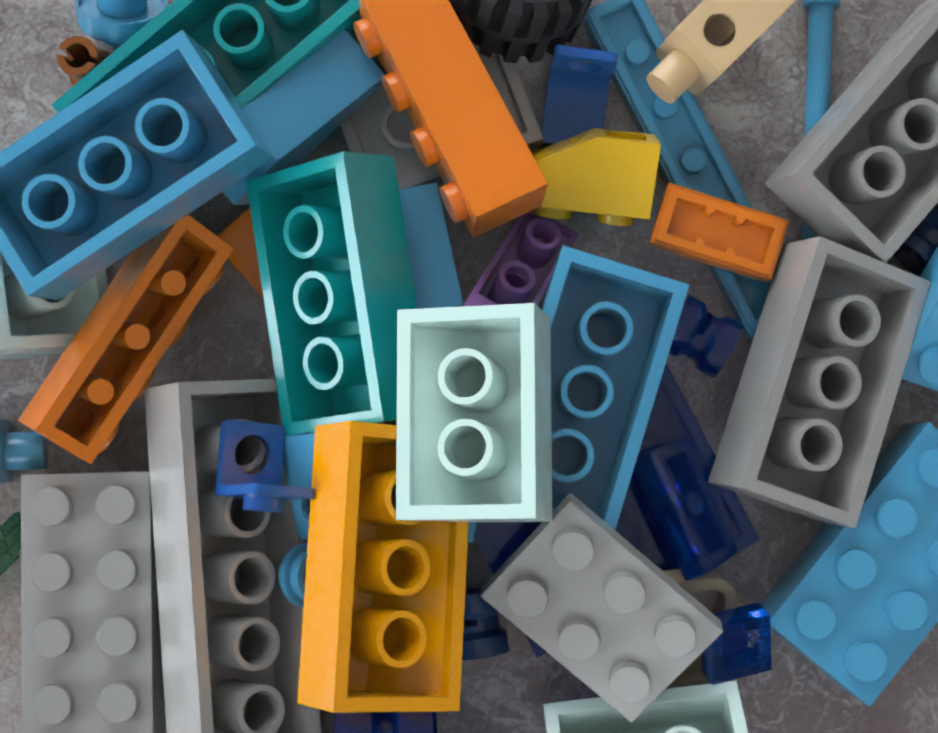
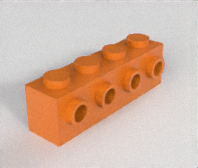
(454, 111)
(126, 338)

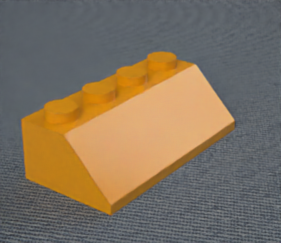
(377, 589)

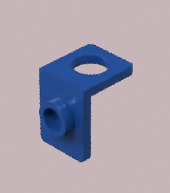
(576, 92)
(262, 490)

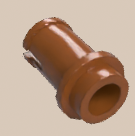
(81, 57)

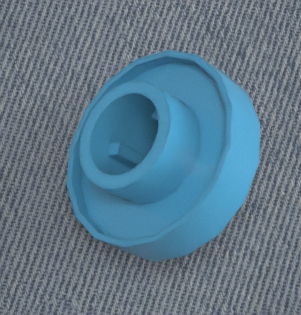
(116, 20)

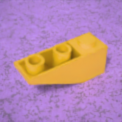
(601, 175)

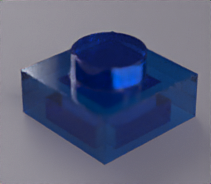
(742, 646)

